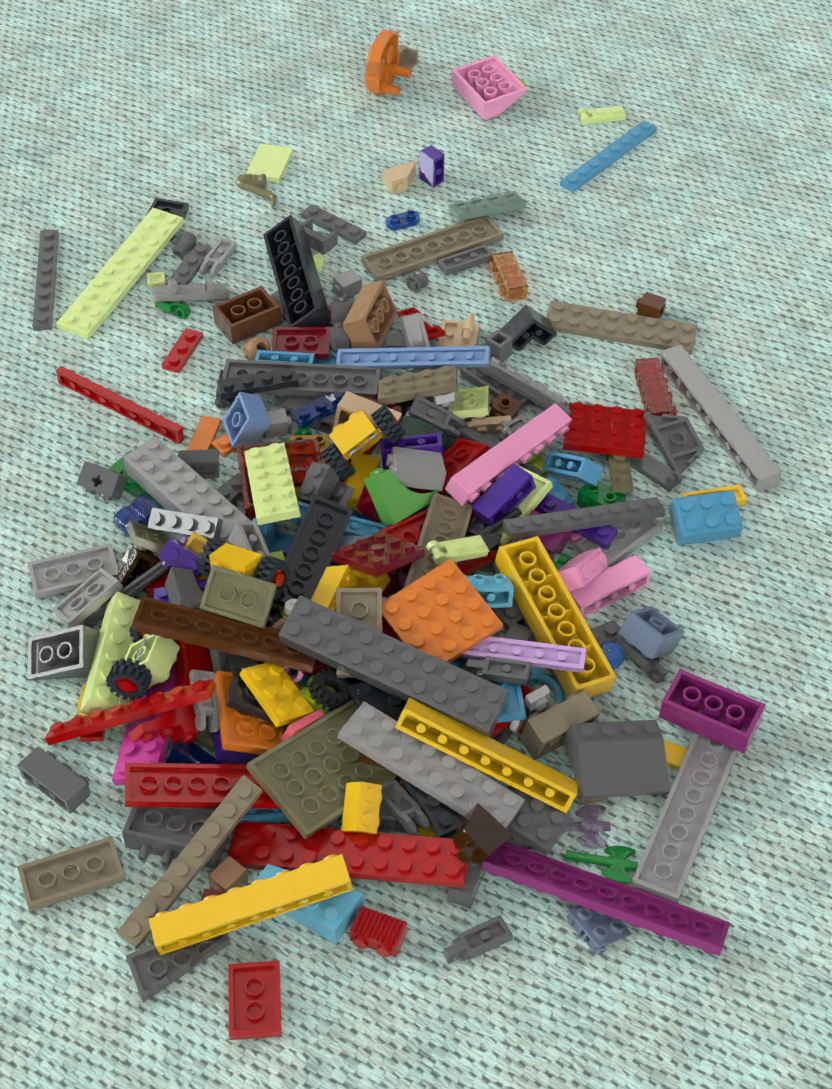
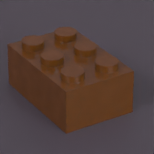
(247, 314)

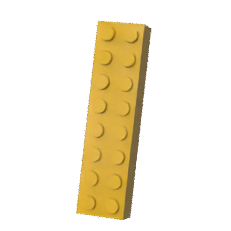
(554, 613)

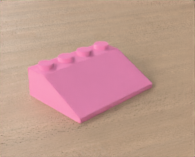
(487, 86)

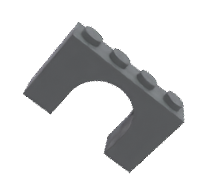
(183, 588)

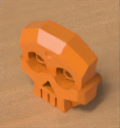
(383, 64)

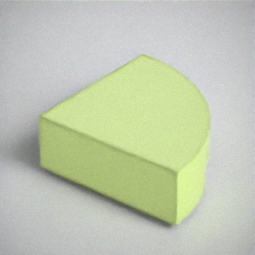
(318, 259)

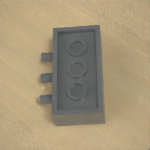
(166, 832)

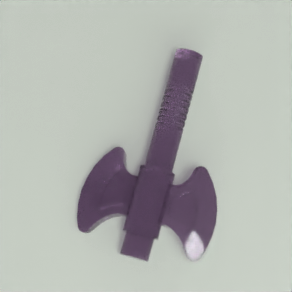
(590, 826)

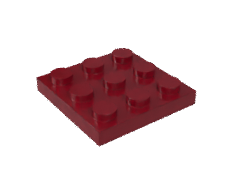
(378, 554)

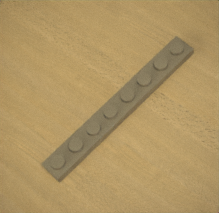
(190, 860)

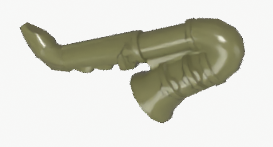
(255, 184)

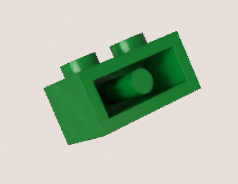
(598, 495)

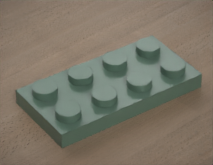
(487, 206)

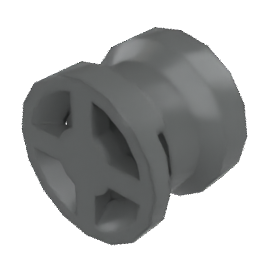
(417, 281)

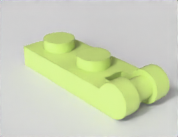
(601, 115)
(457, 549)

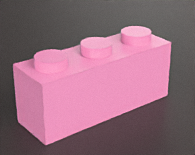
(583, 568)

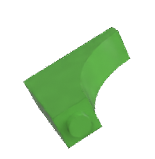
(393, 499)

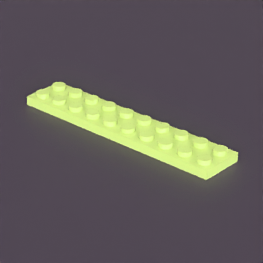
(120, 273)

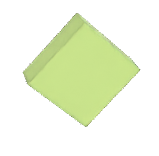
(155, 279)

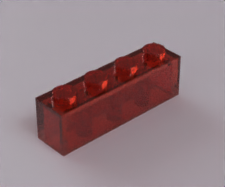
(653, 387)

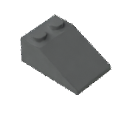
(62, 653)

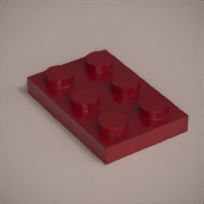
(302, 340)

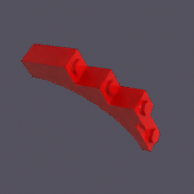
(179, 722)

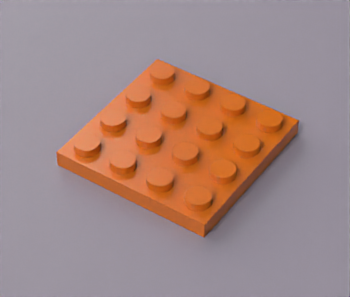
(441, 614)
(242, 731)

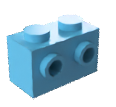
(495, 589)

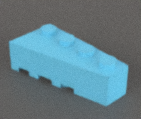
(328, 917)

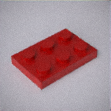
(254, 1000)

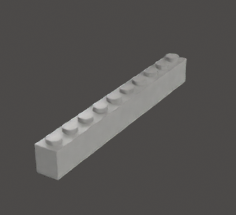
(720, 419)

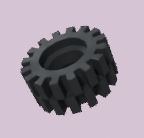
(325, 696)

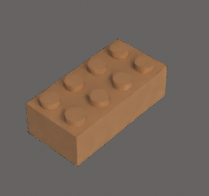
(370, 316)

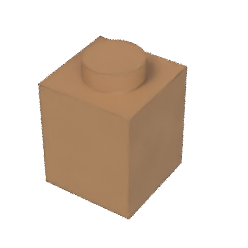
(227, 876)

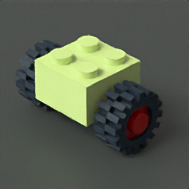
(144, 665)

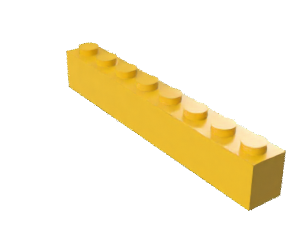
(487, 755)
(250, 904)

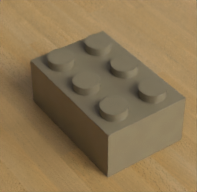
(547, 730)

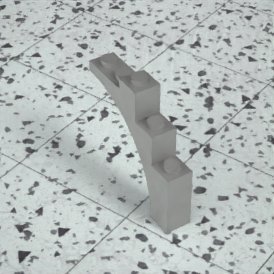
(416, 336)

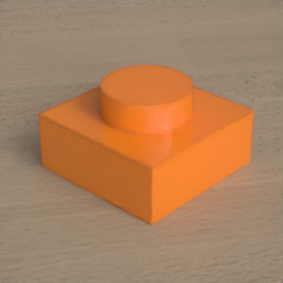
(224, 445)

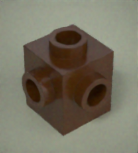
(504, 406)

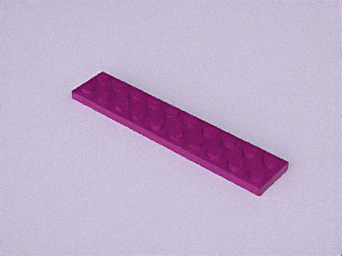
(608, 897)

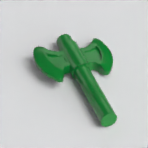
(616, 863)

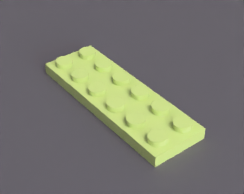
(271, 484)

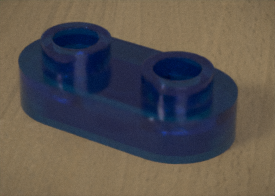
(402, 220)

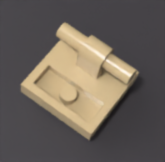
(459, 332)

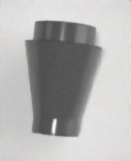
(185, 243)

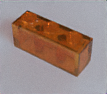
(508, 276)

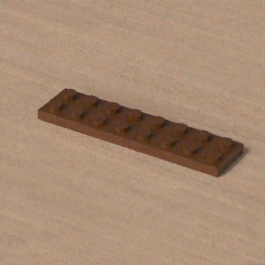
(217, 633)

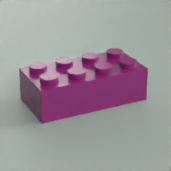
(712, 711)

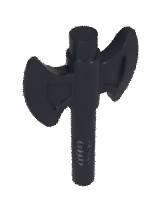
(487, 533)

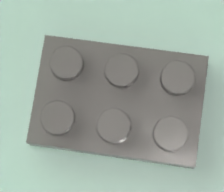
(87, 598)

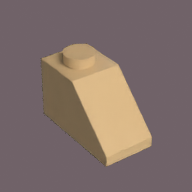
(399, 177)

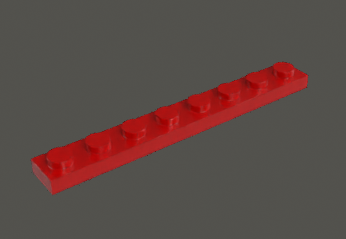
(120, 405)
(129, 712)

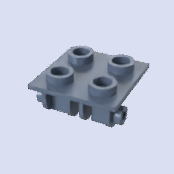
(596, 928)

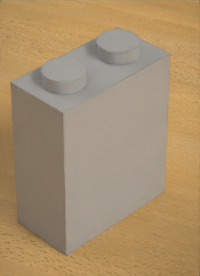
(417, 468)

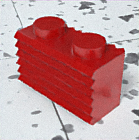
(378, 932)

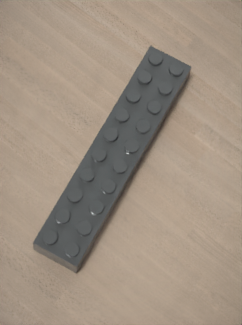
(393, 665)

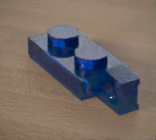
(316, 409)

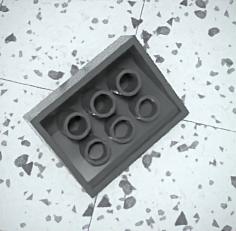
(618, 758)

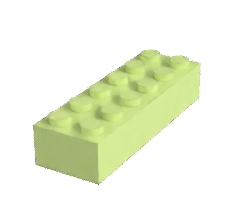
(111, 646)

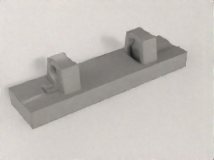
(176, 292)

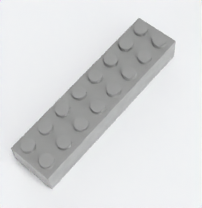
(178, 485)

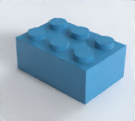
(705, 517)

